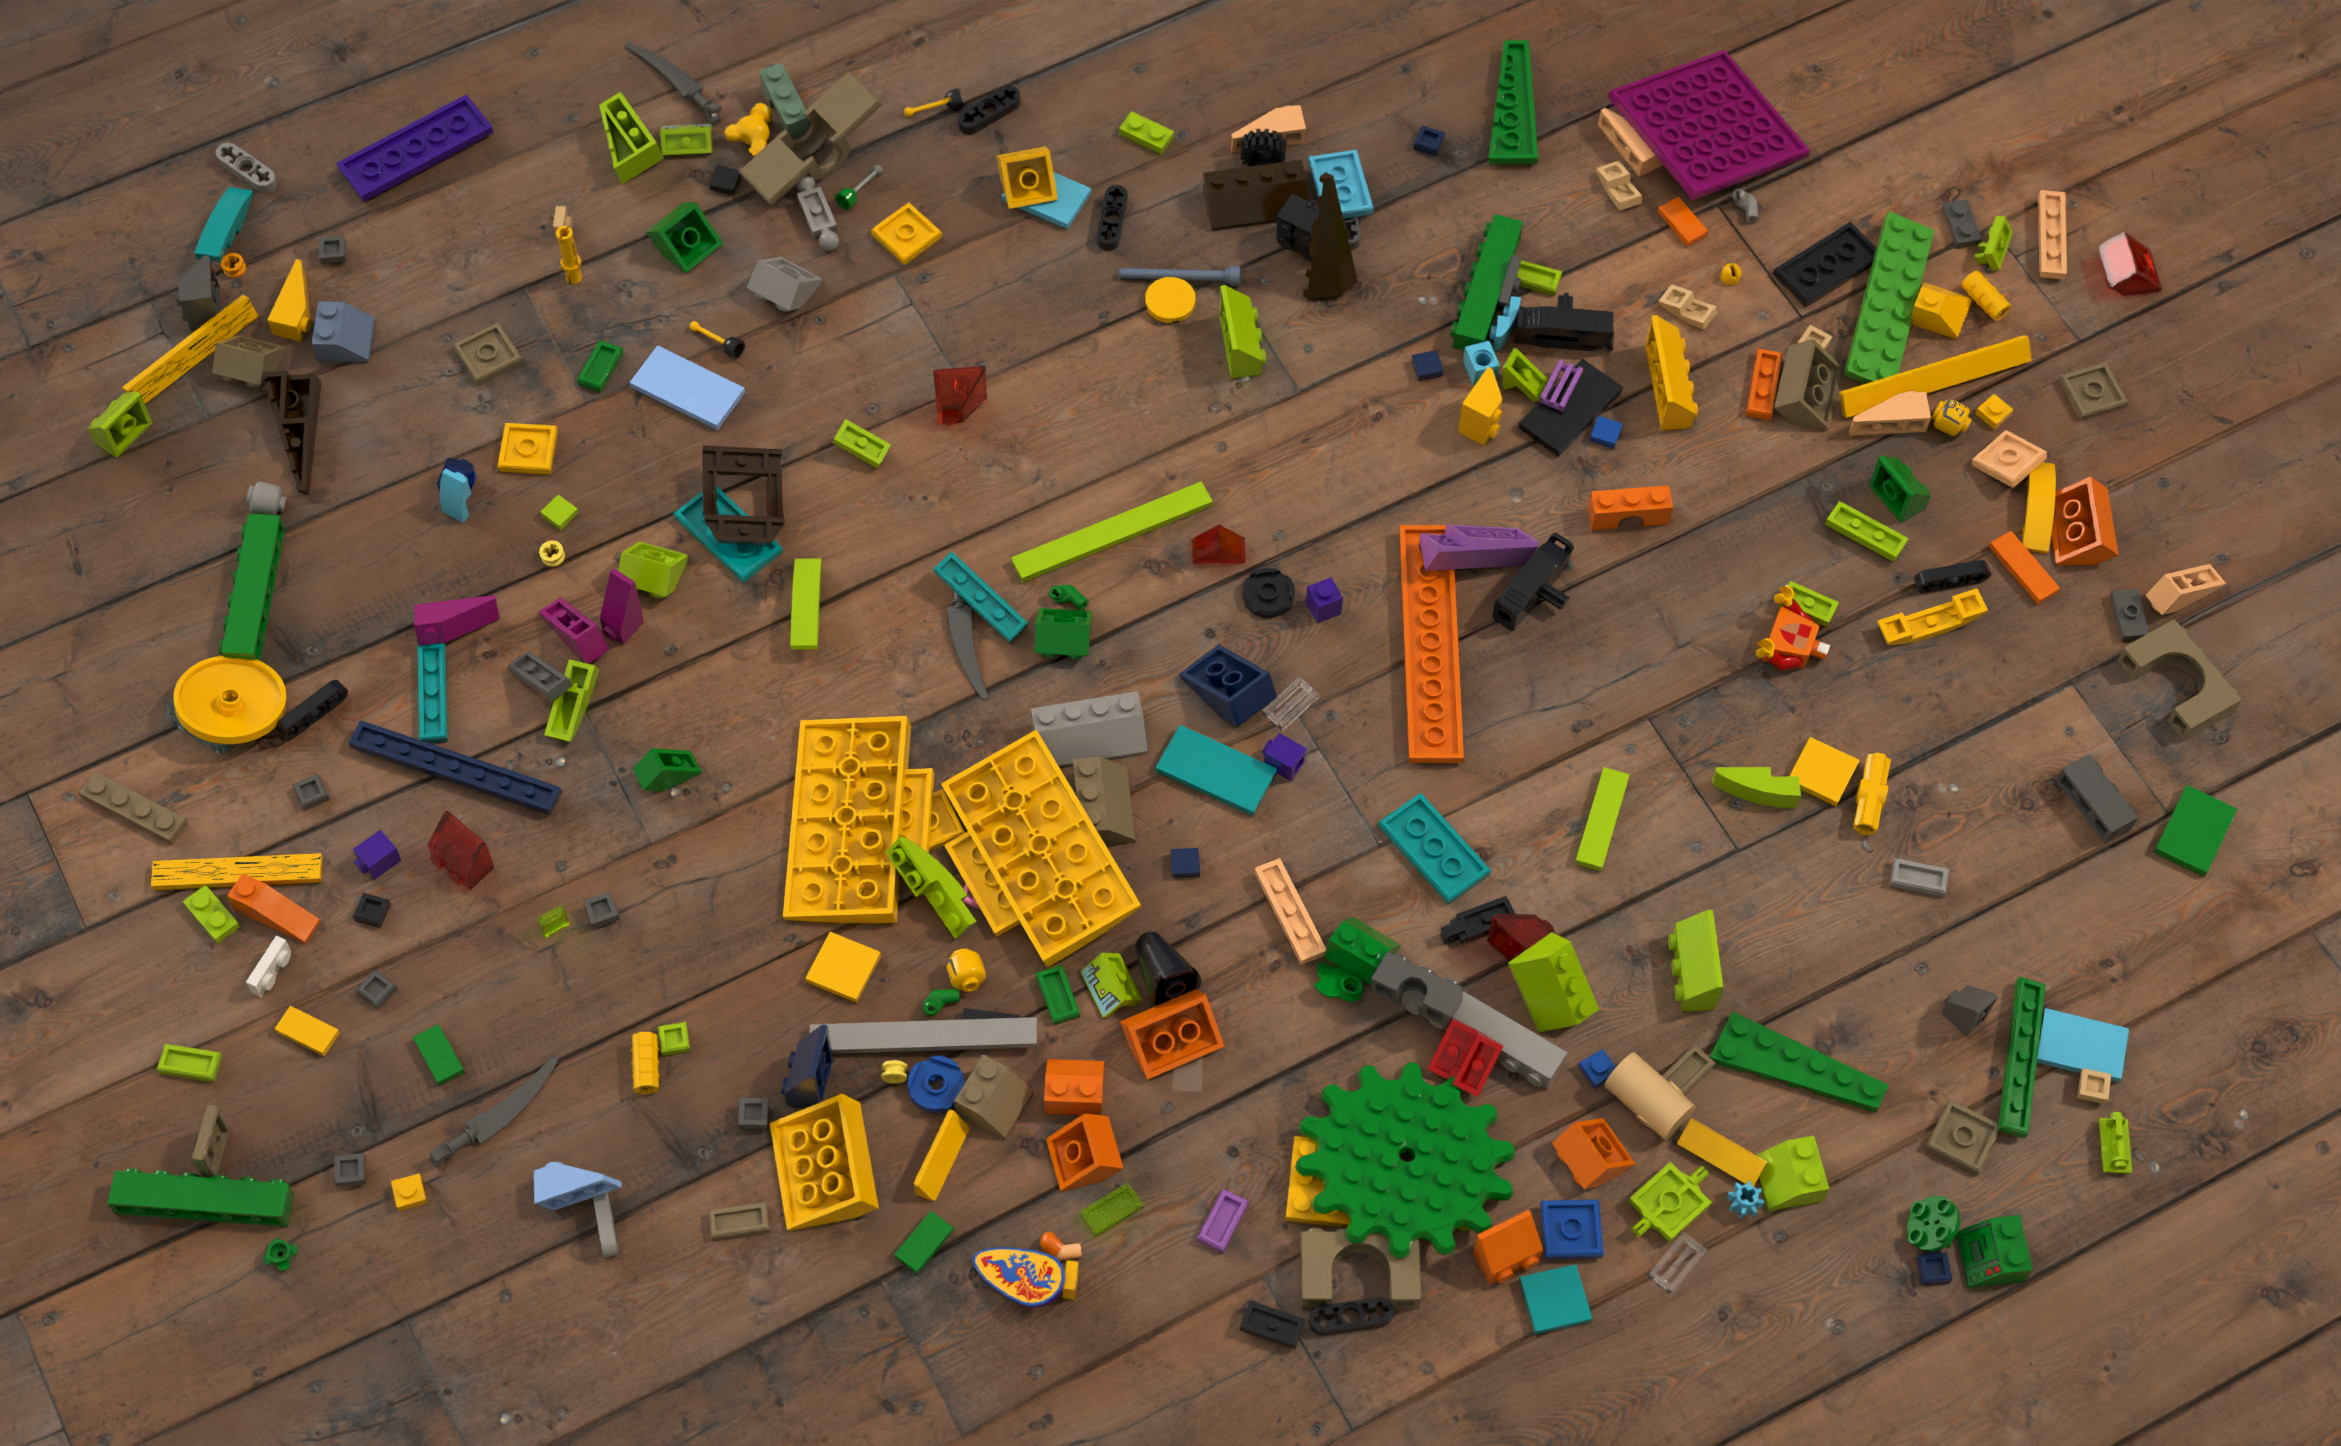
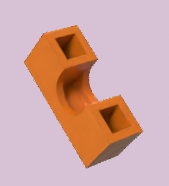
(1609, 507)

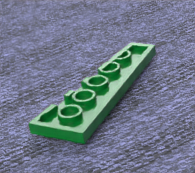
(1514, 116)
(1772, 1055)

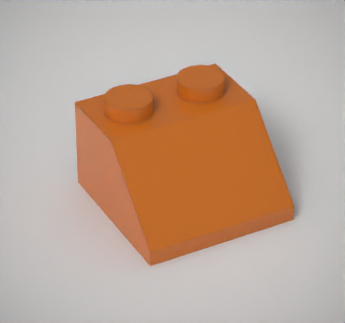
(1073, 1087)
(1084, 1152)
(1592, 1153)
(1508, 1248)

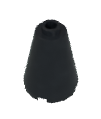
(1164, 969)

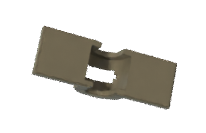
(832, 115)

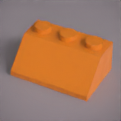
(2083, 525)
(1154, 1033)

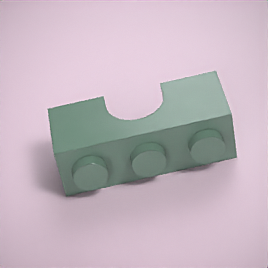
(782, 94)

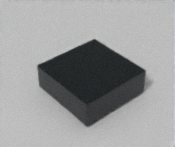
(725, 180)
(371, 910)

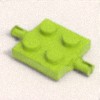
(1670, 1202)

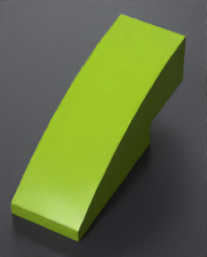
(571, 705)
(1758, 786)

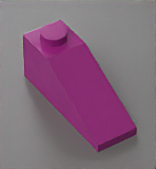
(621, 608)
(453, 618)
(575, 630)

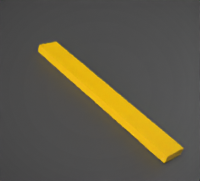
(1937, 375)

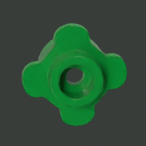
(276, 1247)

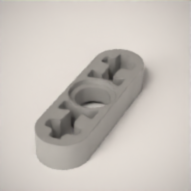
(250, 177)
(606, 1225)

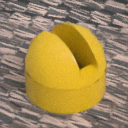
(1726, 274)

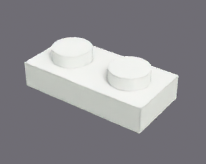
(265, 972)

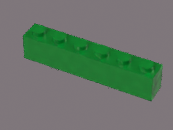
(1488, 277)
(253, 587)
(201, 1197)

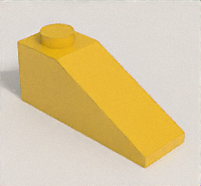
(291, 311)

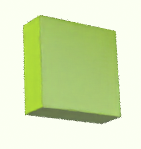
(559, 512)
(674, 1039)

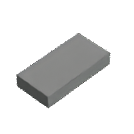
(1919, 877)

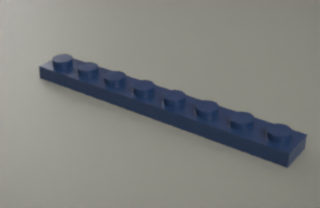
(455, 767)

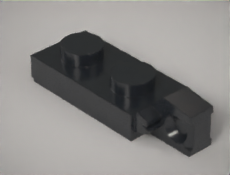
(1475, 921)

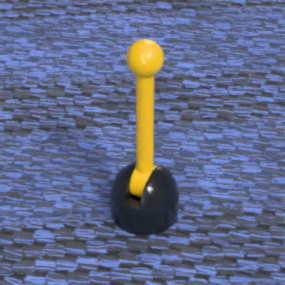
(952, 100)
(732, 346)

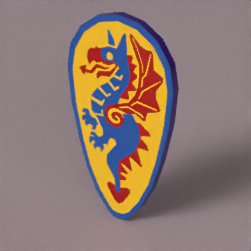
(1021, 1274)

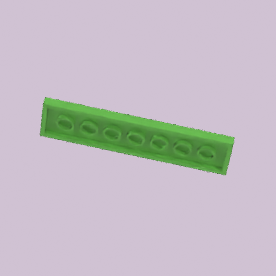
(1889, 299)

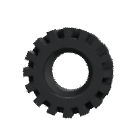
(1262, 148)

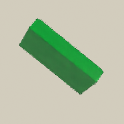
(600, 366)
(1057, 995)
(438, 1054)
(924, 1242)

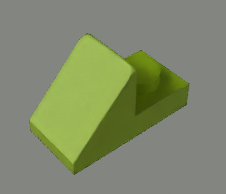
(1522, 373)

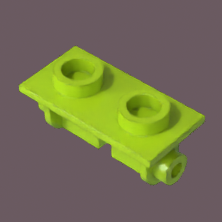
(2115, 1144)

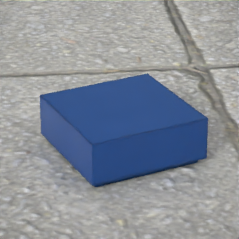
(1606, 432)

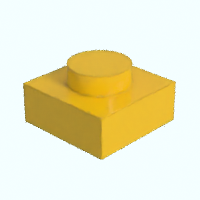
(1994, 411)
(409, 1192)
(1071, 1275)

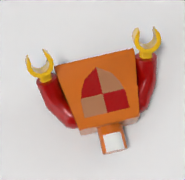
(1791, 636)

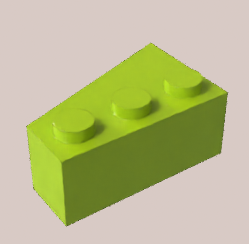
(628, 138)

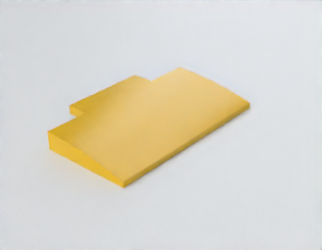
(847, 812)
(1035, 852)

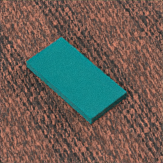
(739, 559)
(1216, 770)
(1434, 848)

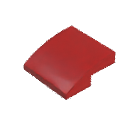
(1466, 1055)

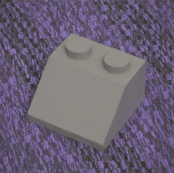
(783, 283)

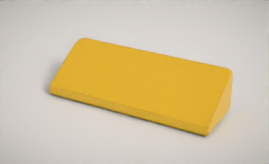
(941, 1157)

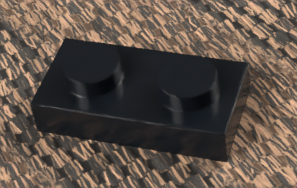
(1272, 1324)

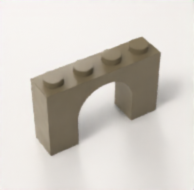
(2174, 647)
(1324, 1249)

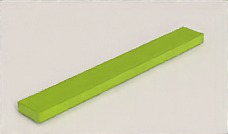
(1111, 531)

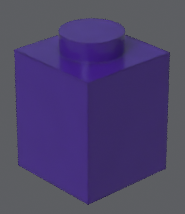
(1324, 600)
(1285, 756)
(376, 855)

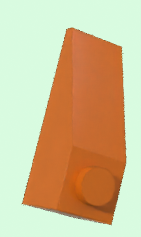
(272, 908)

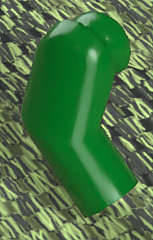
(1067, 594)
(938, 999)

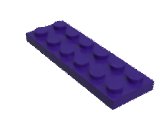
(414, 148)

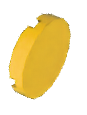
(1170, 300)

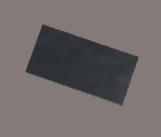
(1826, 264)
(1589, 399)

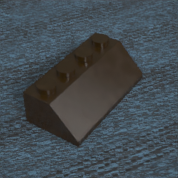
(1252, 193)

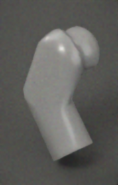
(1747, 203)

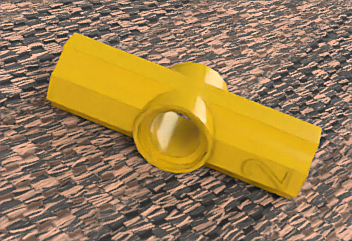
(1871, 794)

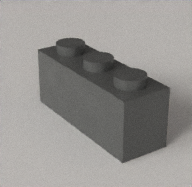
(2097, 799)

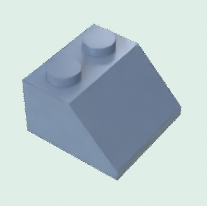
(342, 333)

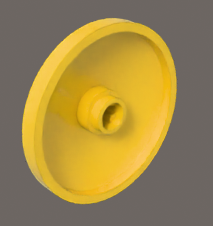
(229, 700)

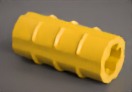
(1986, 295)
(645, 1063)

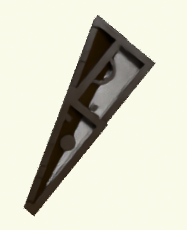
(1332, 260)
(296, 413)

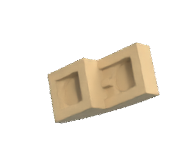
(1618, 185)
(1682, 305)

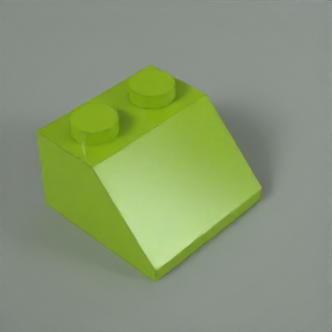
(120, 424)
(653, 568)
(1793, 1174)

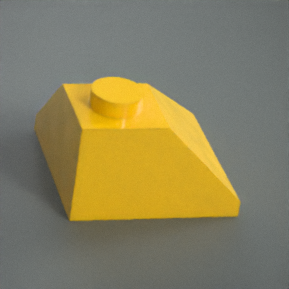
(1940, 310)

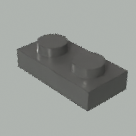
(1961, 223)

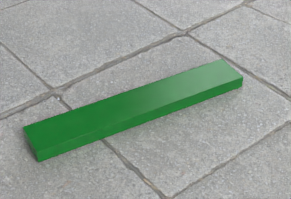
(2021, 1057)

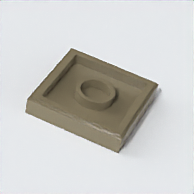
(487, 353)
(2093, 391)
(1963, 1137)
(211, 1142)

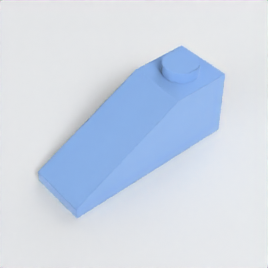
(565, 1185)

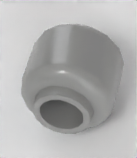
(265, 499)

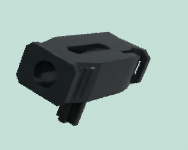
(1565, 327)
(1534, 583)

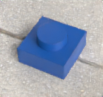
(1597, 1068)

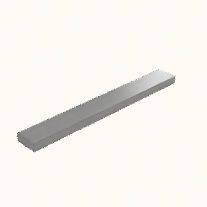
(932, 1035)

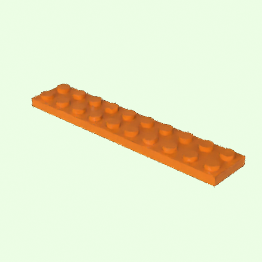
(1430, 654)

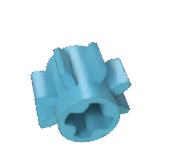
(1745, 1192)

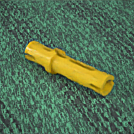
(570, 260)

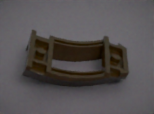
(743, 462)

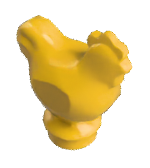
(752, 128)

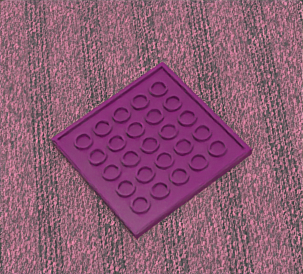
(1708, 124)

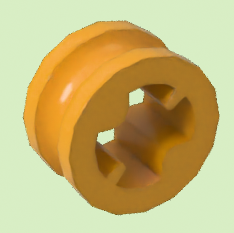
(239, 268)

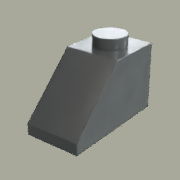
(1968, 1008)

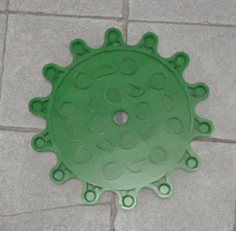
(1399, 1198)

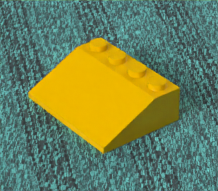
(824, 1164)

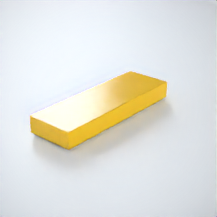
(1722, 1152)

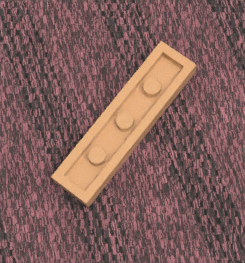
(2052, 234)
(1290, 911)

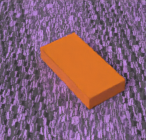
(1682, 221)

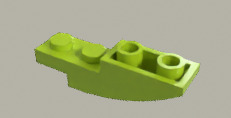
(932, 879)

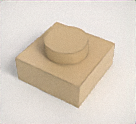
(561, 219)
(1819, 336)
(2094, 1086)

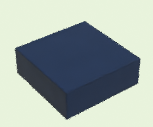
(1429, 140)
(1427, 365)
(1185, 862)
(1934, 1269)

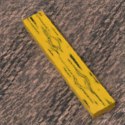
(192, 349)
(226, 871)

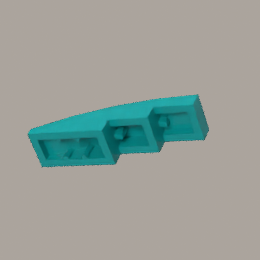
(224, 223)

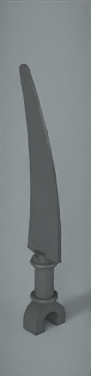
(681, 81)
(961, 631)
(495, 1118)

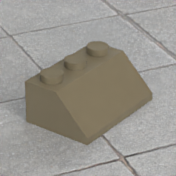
(1808, 385)
(1106, 798)

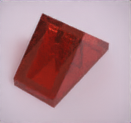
(1218, 546)

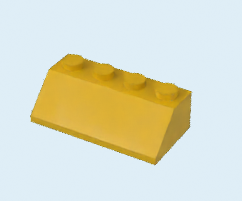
(1670, 375)

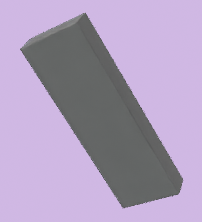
(540, 676)

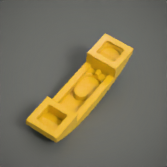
(2039, 508)
(1933, 621)

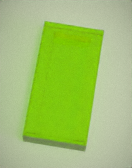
(1111, 1209)

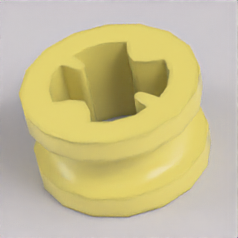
(557, 558)
(894, 1072)

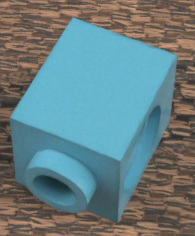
(1479, 355)

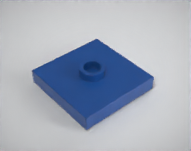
(1571, 1229)

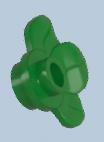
(1336, 982)

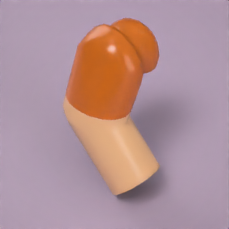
(1052, 1245)

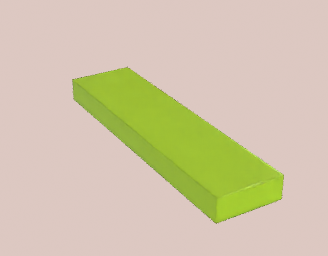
(1602, 819)

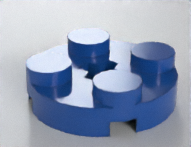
(929, 1071)

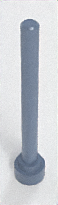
(1230, 275)

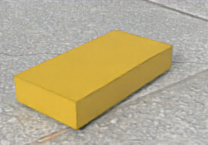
(307, 1031)

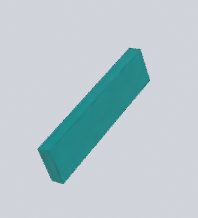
(980, 597)
(432, 693)

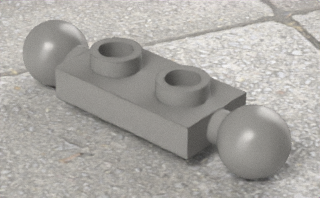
(817, 213)

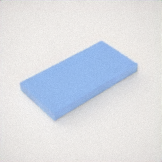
(687, 387)

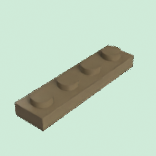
(133, 808)

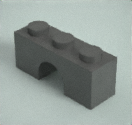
(1398, 975)

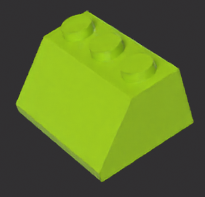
(1240, 334)
(1696, 962)
(1553, 984)

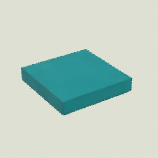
(1555, 1299)

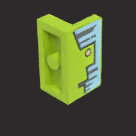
(686, 139)
(1110, 983)

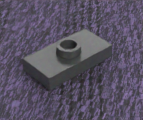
(1511, 282)
(2129, 614)

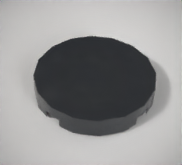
(1268, 593)

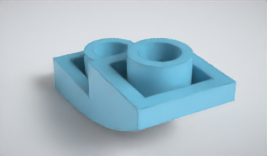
(1505, 324)
(453, 495)

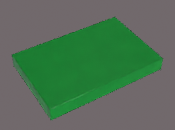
(2195, 830)

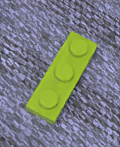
(1866, 531)

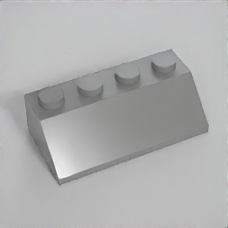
(1092, 728)

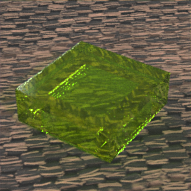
(553, 921)

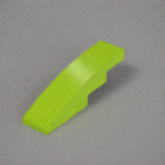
(806, 604)

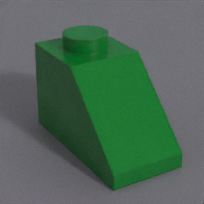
(665, 769)

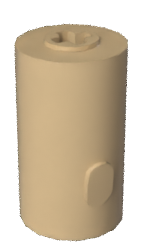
(1650, 1096)

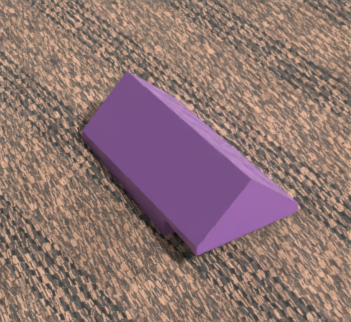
(1476, 547)

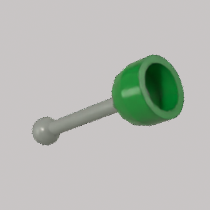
(847, 197)

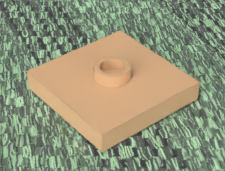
(2009, 458)

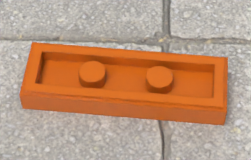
(1764, 384)
(2024, 567)

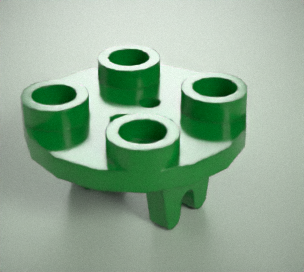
(1935, 1235)

